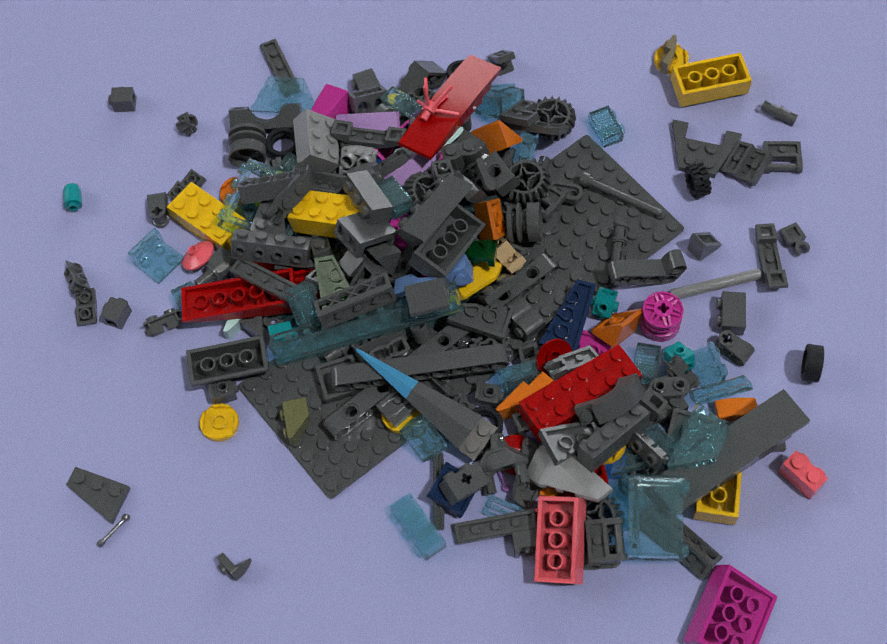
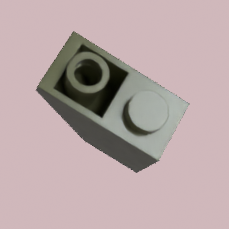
(296, 417)

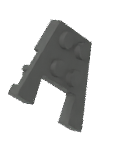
(694, 151)

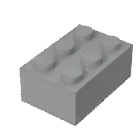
(315, 142)

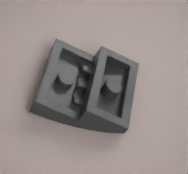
(746, 163)

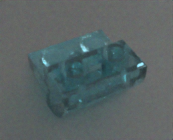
(424, 438)

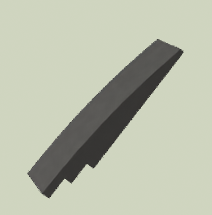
(747, 443)

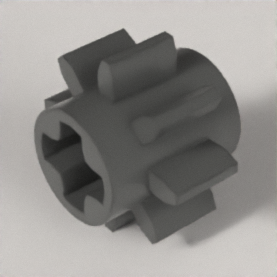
(187, 123)

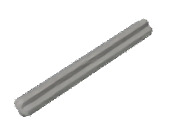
(717, 283)

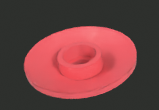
(198, 255)

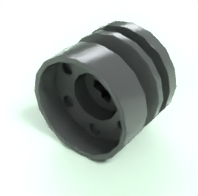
(246, 142)
(524, 222)

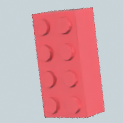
(560, 540)

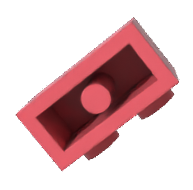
(803, 474)

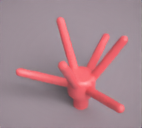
(430, 107)

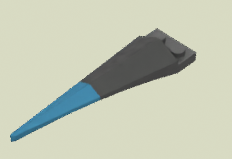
(458, 424)

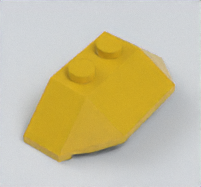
(482, 276)

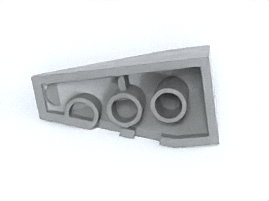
(567, 476)

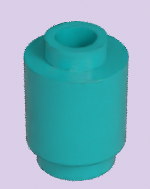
(72, 197)

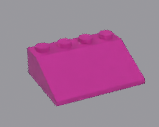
(730, 610)

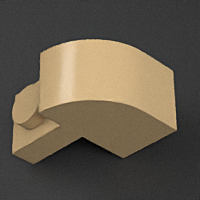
(509, 257)

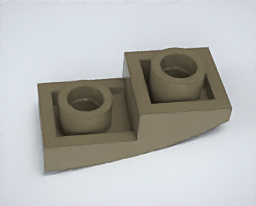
(668, 55)

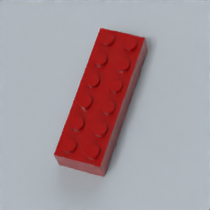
(592, 380)

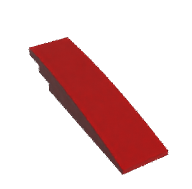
(469, 85)
(235, 299)

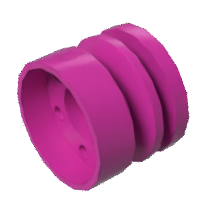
(659, 325)

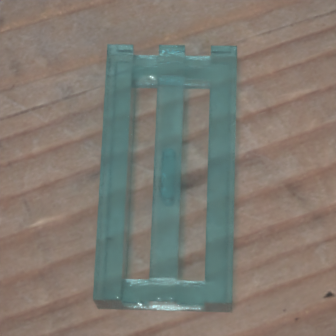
(506, 504)

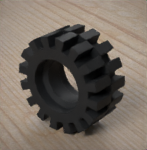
(698, 180)

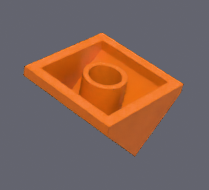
(497, 136)
(491, 214)
(618, 327)

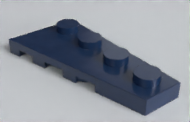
(571, 316)

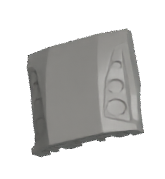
(358, 155)

